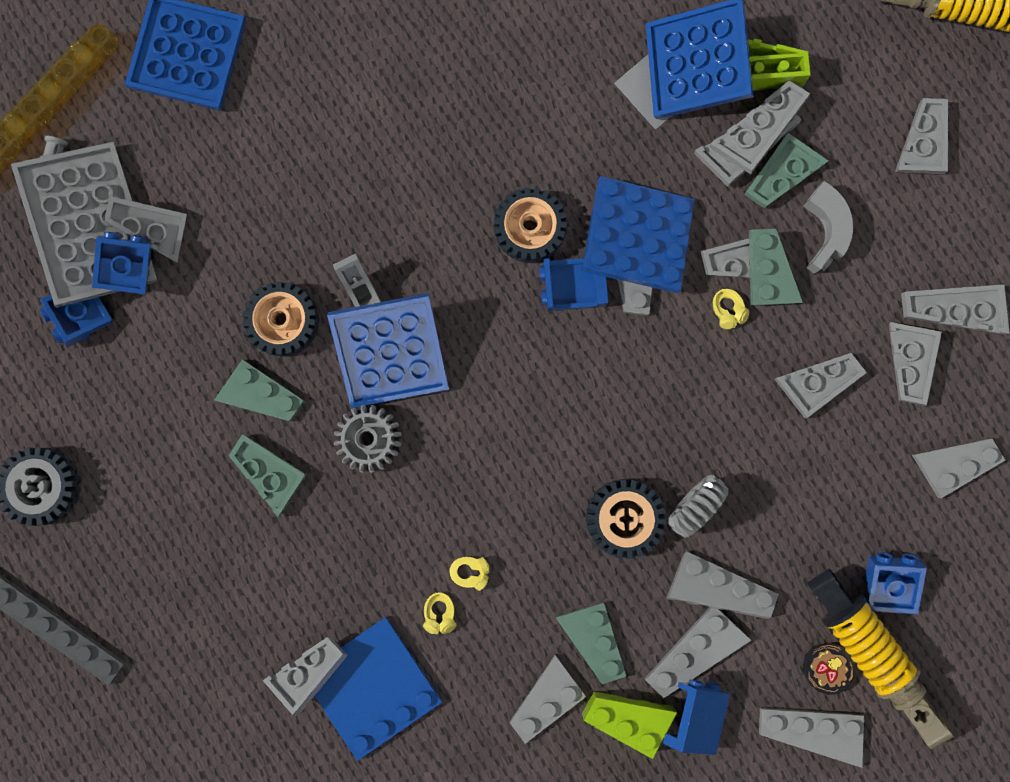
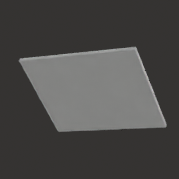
(637, 88)

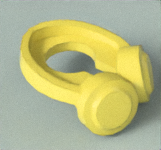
(727, 320)
(477, 582)
(448, 623)

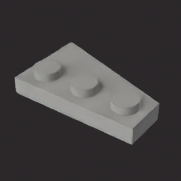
(914, 361)
(957, 465)

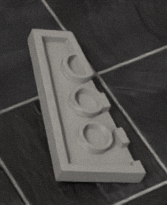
(699, 649)
(820, 732)

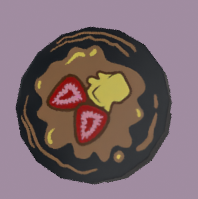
(829, 668)

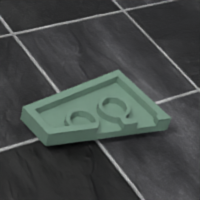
(784, 170)
(769, 270)
(259, 393)
(268, 473)
(594, 638)

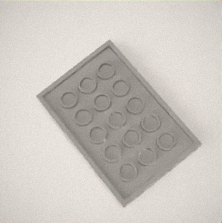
(66, 212)

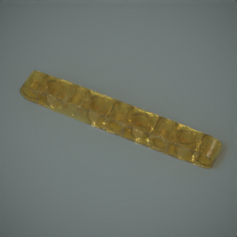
(54, 91)

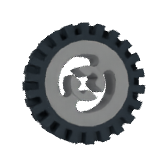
(56, 493)

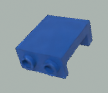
(570, 287)
(701, 718)

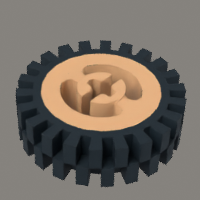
(651, 518)

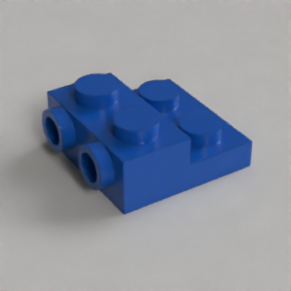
(121, 263)
(75, 320)
(895, 583)

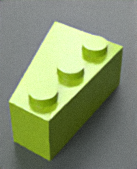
(777, 65)
(630, 720)

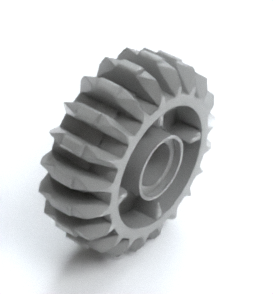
(352, 438)
(698, 506)

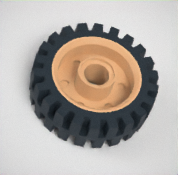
(530, 206)
(264, 309)

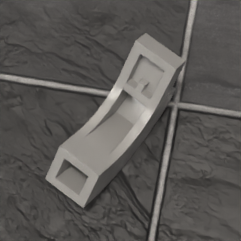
(837, 222)
(356, 281)

